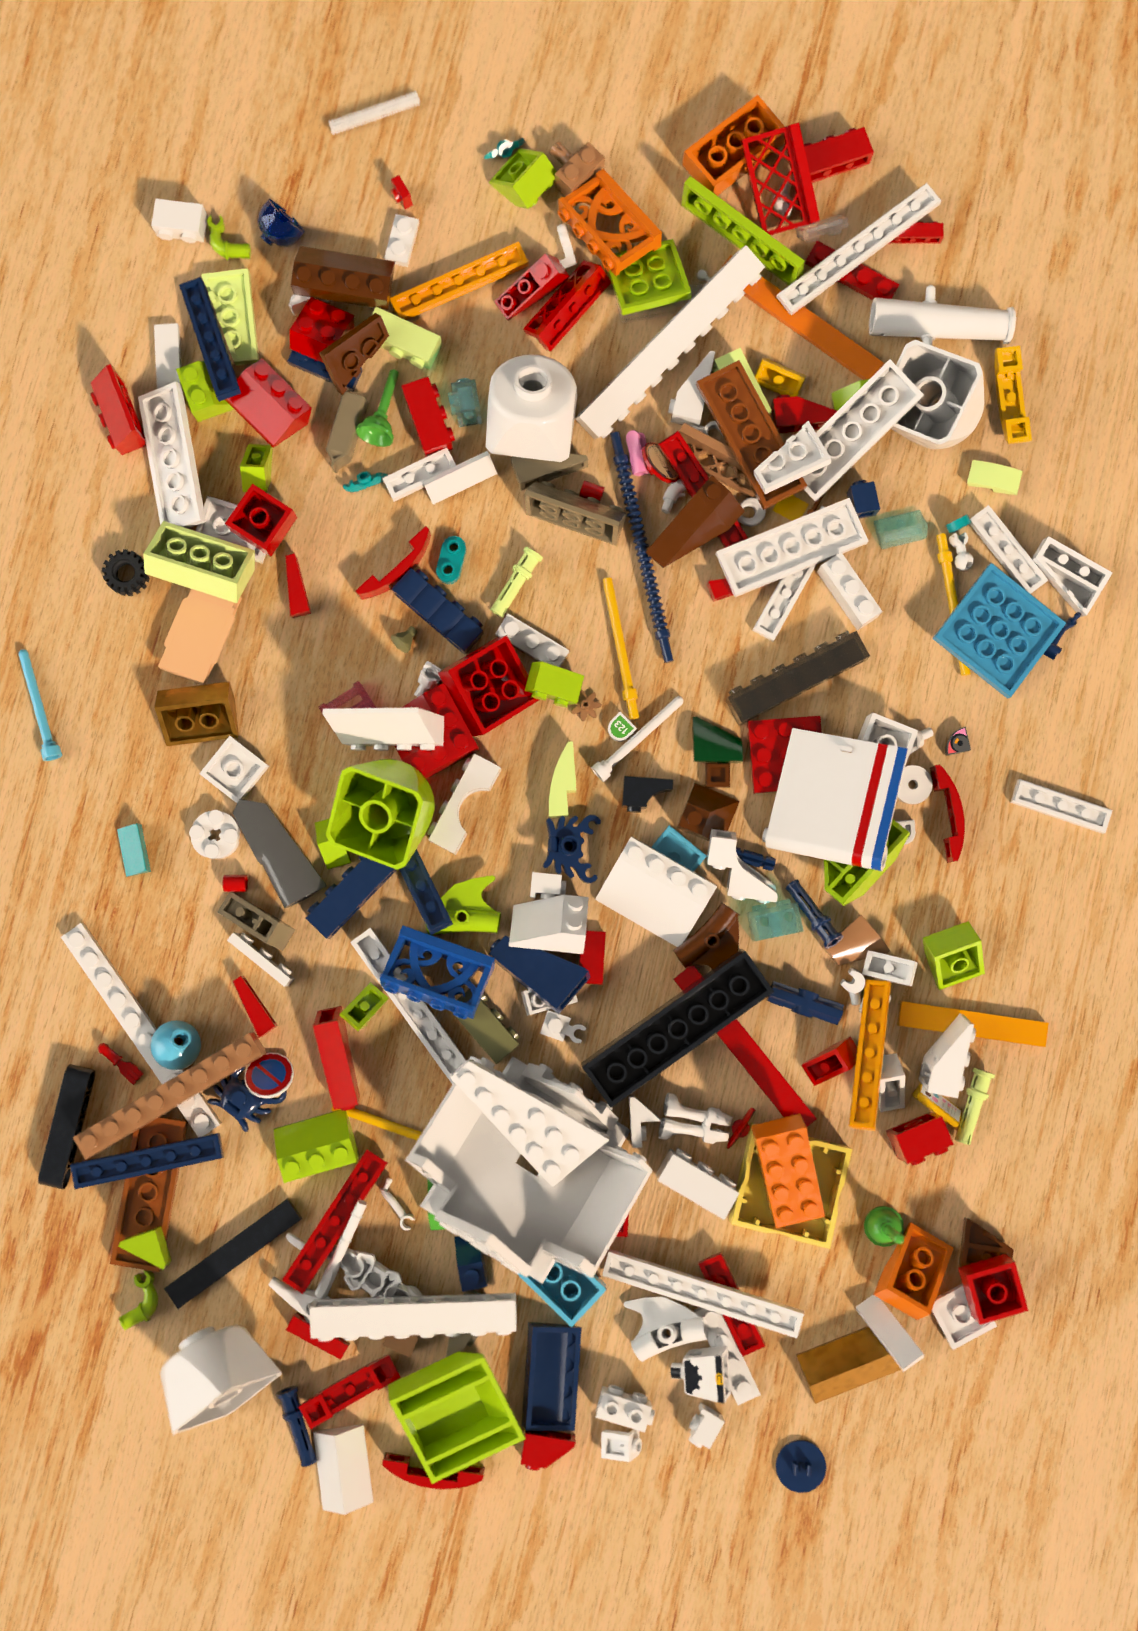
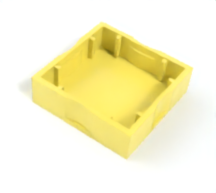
(752, 1206)

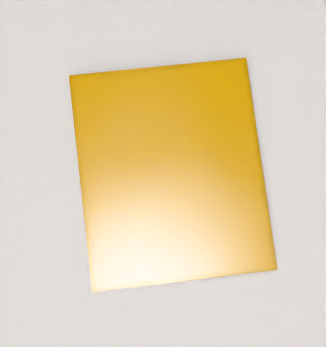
(791, 508)

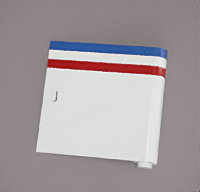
(836, 800)

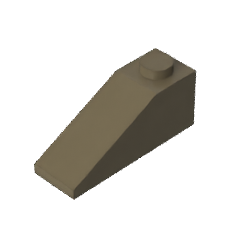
(532, 470)
(256, 921)

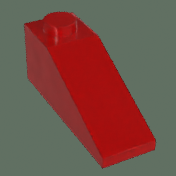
(793, 412)

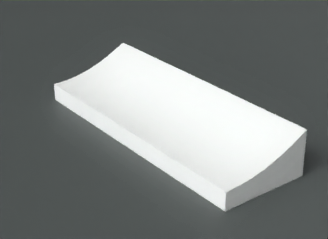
(862, 424)

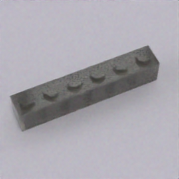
(797, 677)

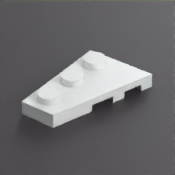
(795, 459)

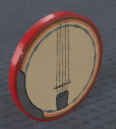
(658, 464)

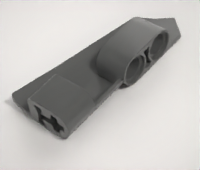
(278, 853)

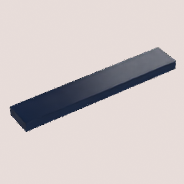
(210, 339)
(147, 1161)

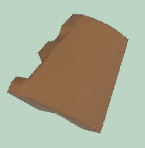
(857, 940)

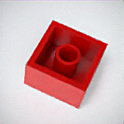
(318, 328)
(261, 520)
(920, 1138)
(993, 1289)

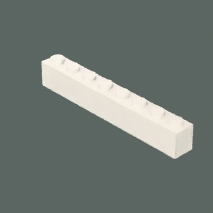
(413, 1316)

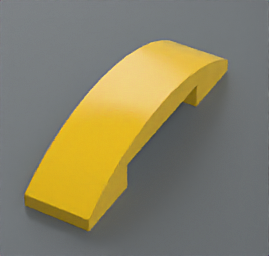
(1010, 395)

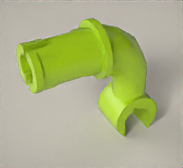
(224, 248)
(147, 1307)

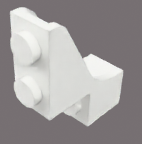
(742, 879)

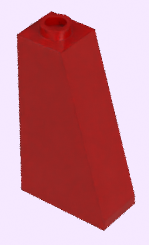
(336, 1058)

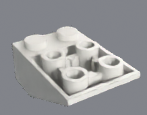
(946, 1059)

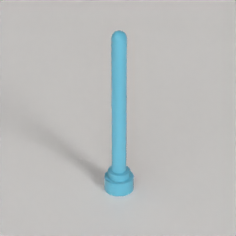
(50, 749)

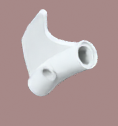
(660, 1315)

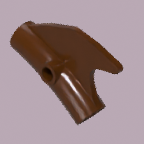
(724, 930)

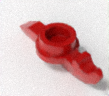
(740, 1128)

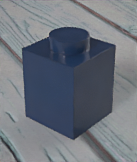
(864, 498)

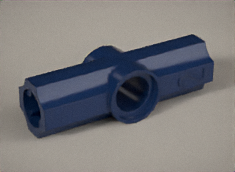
(805, 1003)

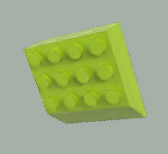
(454, 1413)

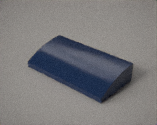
(551, 1377)

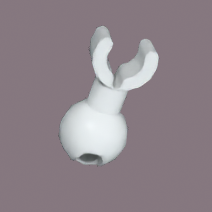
(963, 560)

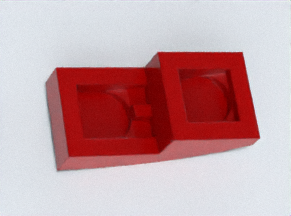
(593, 956)

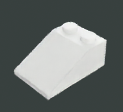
(550, 924)

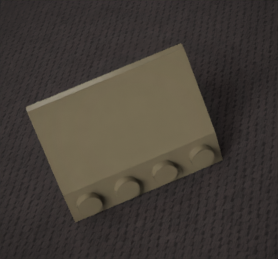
(574, 512)

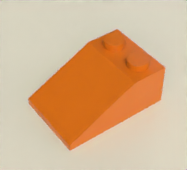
(914, 1273)

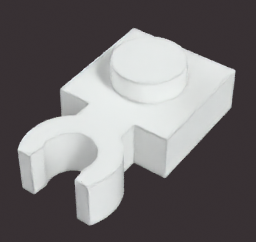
(558, 1026)

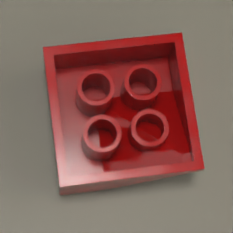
(488, 685)
(457, 738)

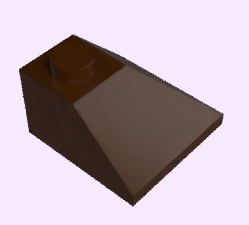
(707, 811)

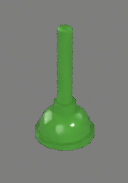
(376, 428)
(884, 1226)

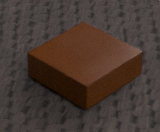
(717, 775)

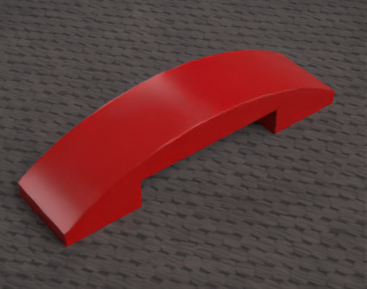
(373, 587)
(942, 781)
(349, 1390)
(399, 1466)

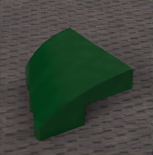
(714, 744)

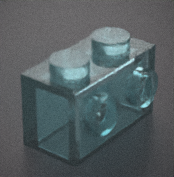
(465, 402)
(774, 921)

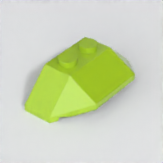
(849, 881)

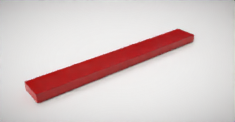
(755, 1061)

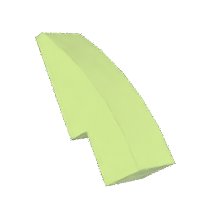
(562, 783)

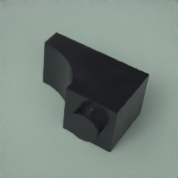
(640, 790)

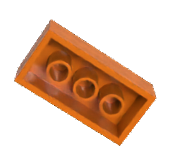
(719, 157)
(788, 1170)

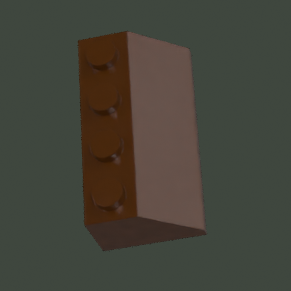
(342, 277)

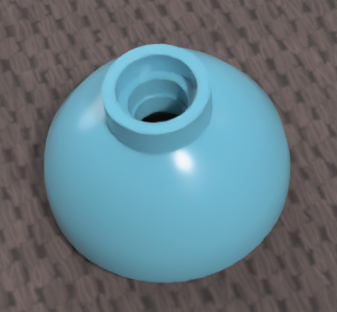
(170, 1054)

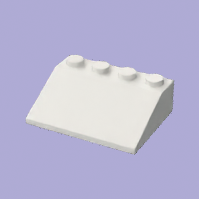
(386, 728)
(656, 892)

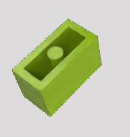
(554, 683)

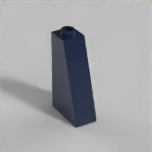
(543, 974)

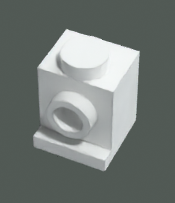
(547, 885)
(705, 1426)

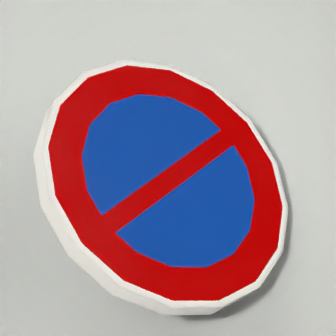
(269, 1075)

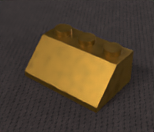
(197, 713)

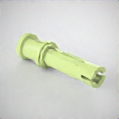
(521, 573)
(976, 1095)

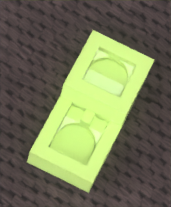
(994, 476)

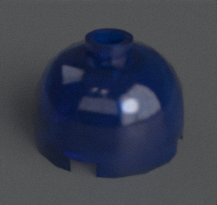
(278, 226)

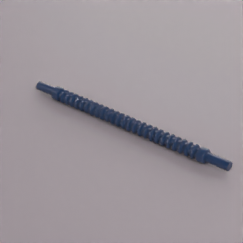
(621, 460)

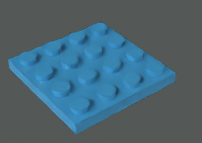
(999, 630)

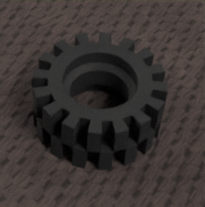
(113, 566)

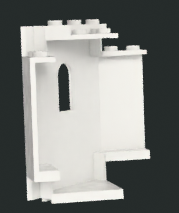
(507, 1208)

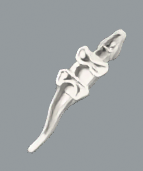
(366, 1273)

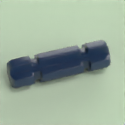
(756, 859)

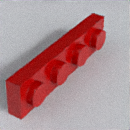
(860, 279)
(745, 1334)

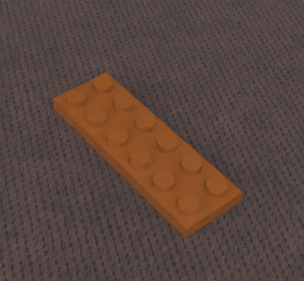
(745, 426)
(149, 1197)

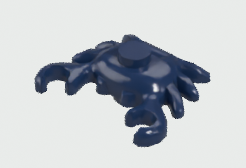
(565, 846)
(240, 1102)

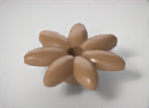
(589, 709)

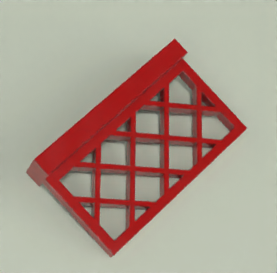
(800, 174)

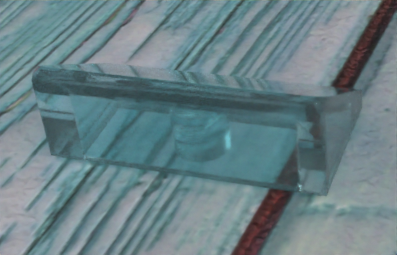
(901, 529)

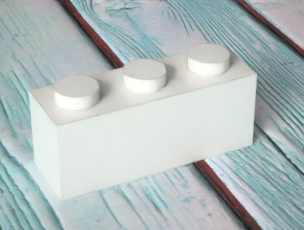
(849, 591)

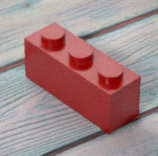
(838, 154)
(428, 416)

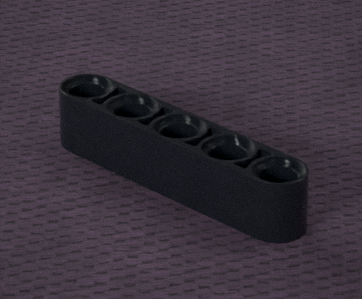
(66, 1124)

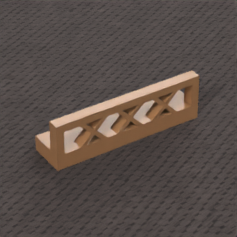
(717, 451)

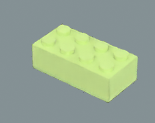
(199, 561)

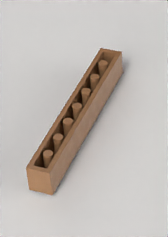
(169, 1095)

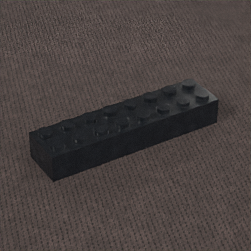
(677, 1027)

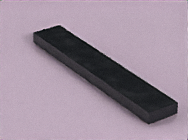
(233, 1253)

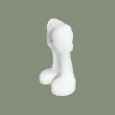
(709, 1135)

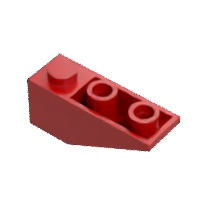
(532, 286)

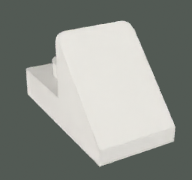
(889, 968)
(638, 1114)

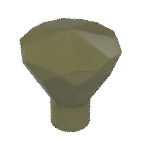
(404, 639)

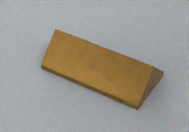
(845, 1364)

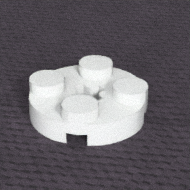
(201, 833)

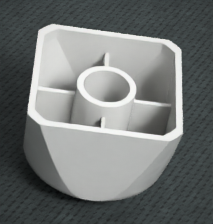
(943, 377)
(531, 409)
(214, 1376)

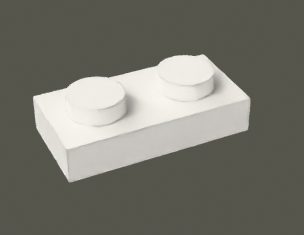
(402, 240)

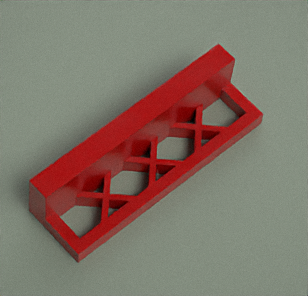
(570, 306)

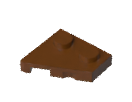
(980, 1244)

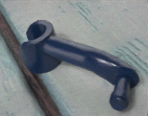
(1053, 649)

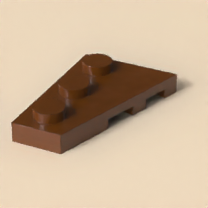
(351, 351)

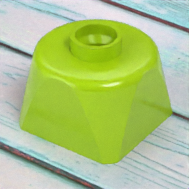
(381, 811)

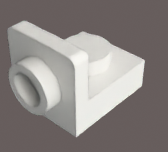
(620, 1445)

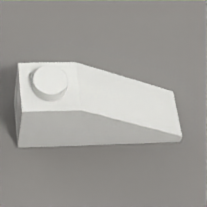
(689, 401)

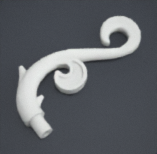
(675, 491)

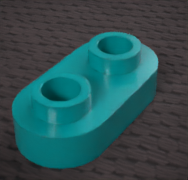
(451, 559)

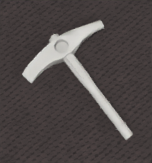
(302, 1302)

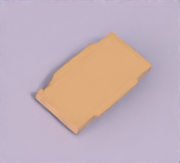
(198, 635)

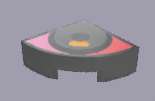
(958, 742)

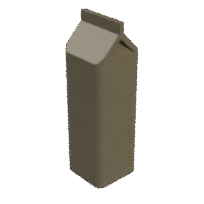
(343, 433)

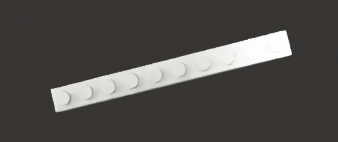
(670, 342)

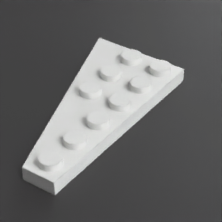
(535, 1127)

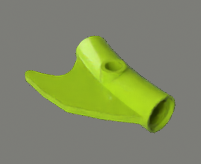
(467, 899)

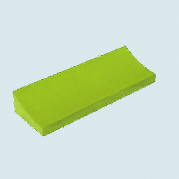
(741, 231)

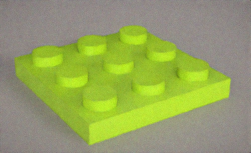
(651, 280)

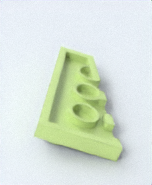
(234, 308)

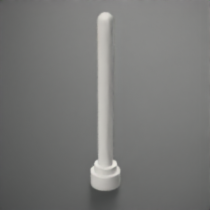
(604, 768)

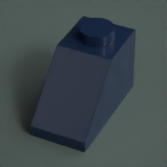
(470, 1265)

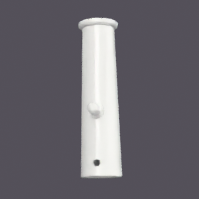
(936, 320)

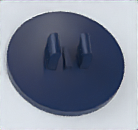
(800, 1466)

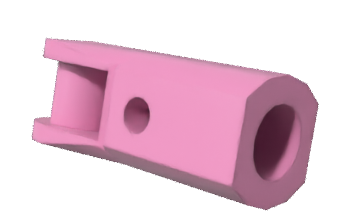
(635, 443)

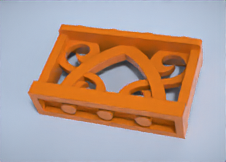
(623, 205)

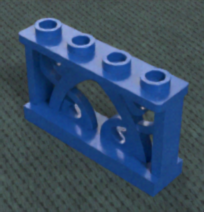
(434, 995)

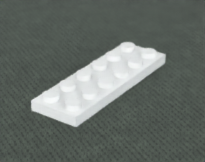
(171, 456)
(791, 547)

